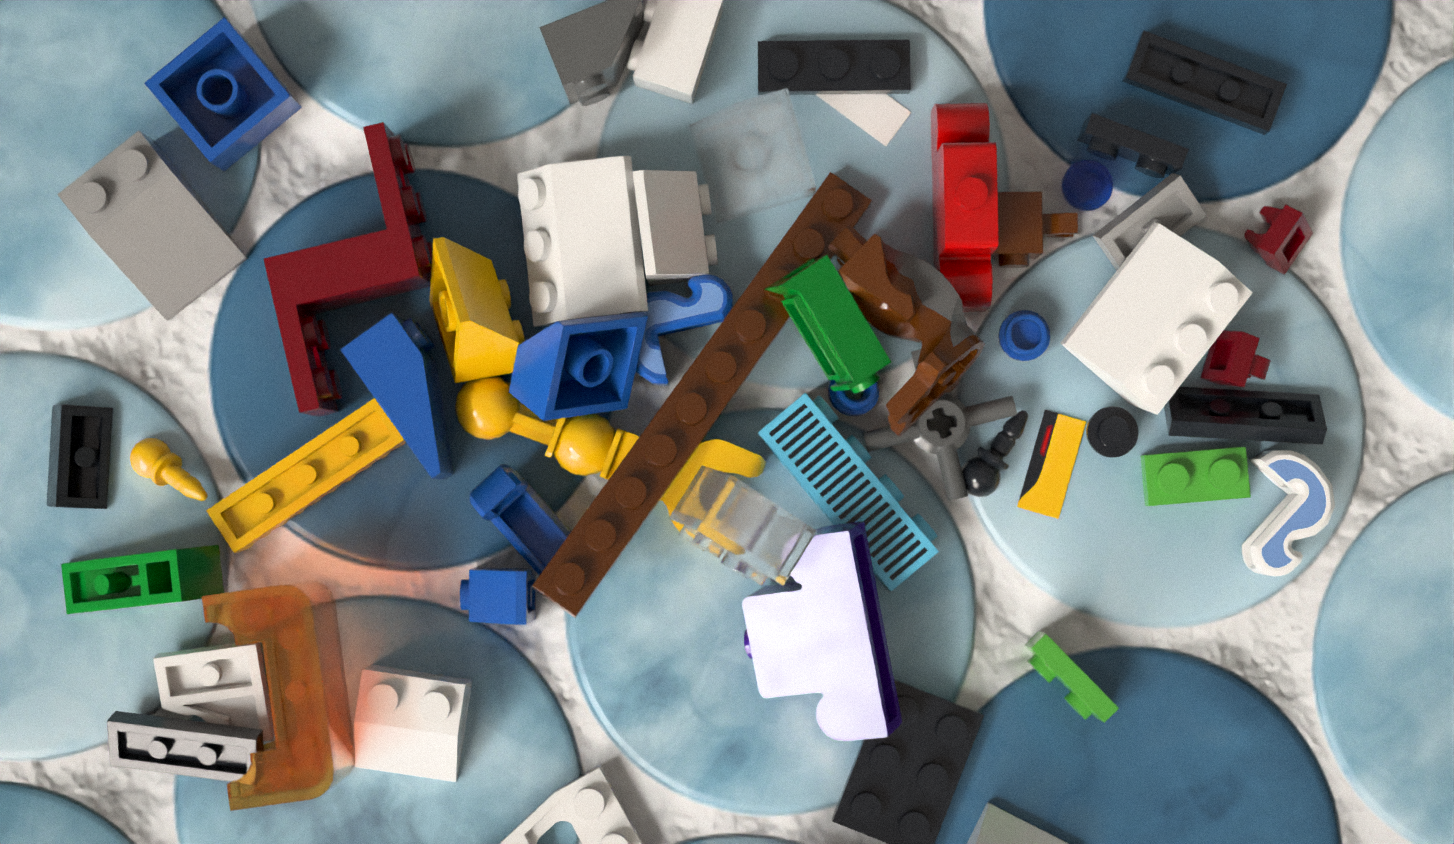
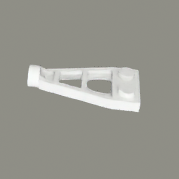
(586, 804)

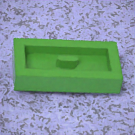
(1195, 476)
(1084, 694)

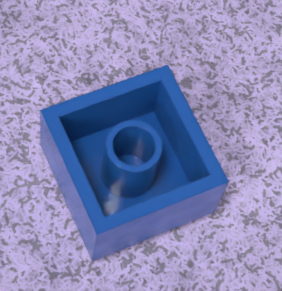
(223, 95)

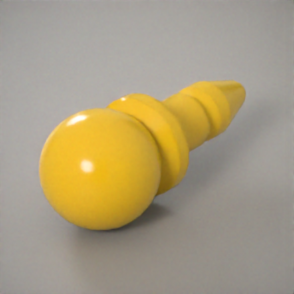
(154, 460)

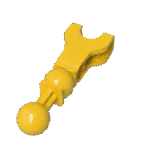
(585, 442)

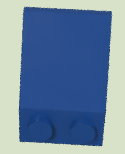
(405, 382)

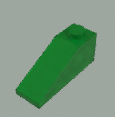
(142, 579)

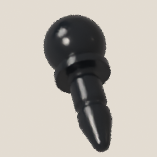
(983, 472)

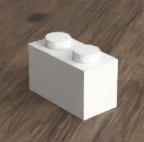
(675, 46)

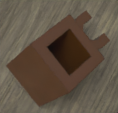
(1024, 226)

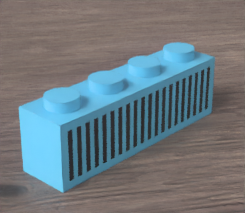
(847, 490)

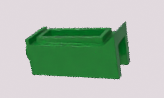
(832, 325)

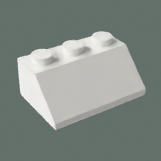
(582, 240)
(1156, 318)

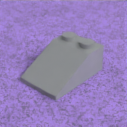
(152, 225)

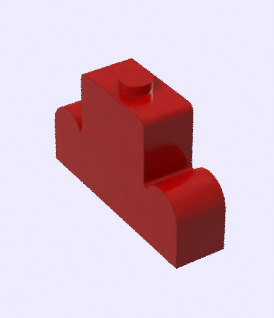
(964, 200)

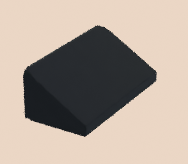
(79, 456)

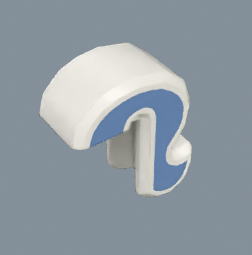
(1297, 516)

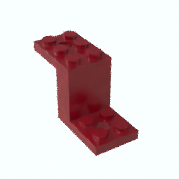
(349, 273)

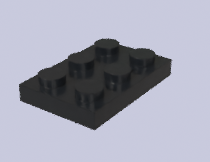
(909, 778)

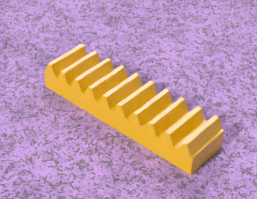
(305, 476)

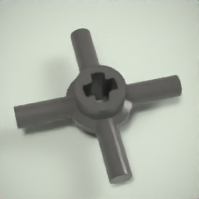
(944, 448)

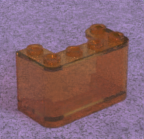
(305, 688)

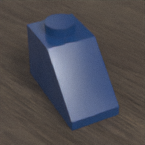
(499, 595)

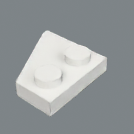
(218, 684)

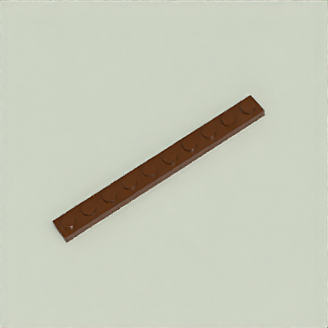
(693, 405)

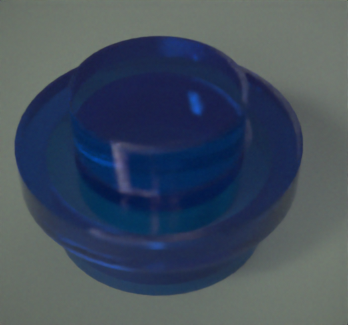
(1087, 185)

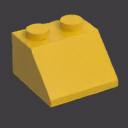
(472, 313)

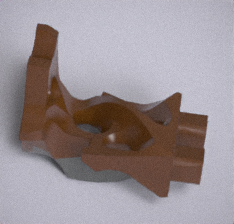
(909, 303)

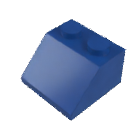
(579, 366)

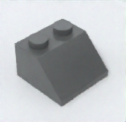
(593, 47)

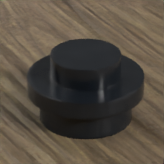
(1112, 432)

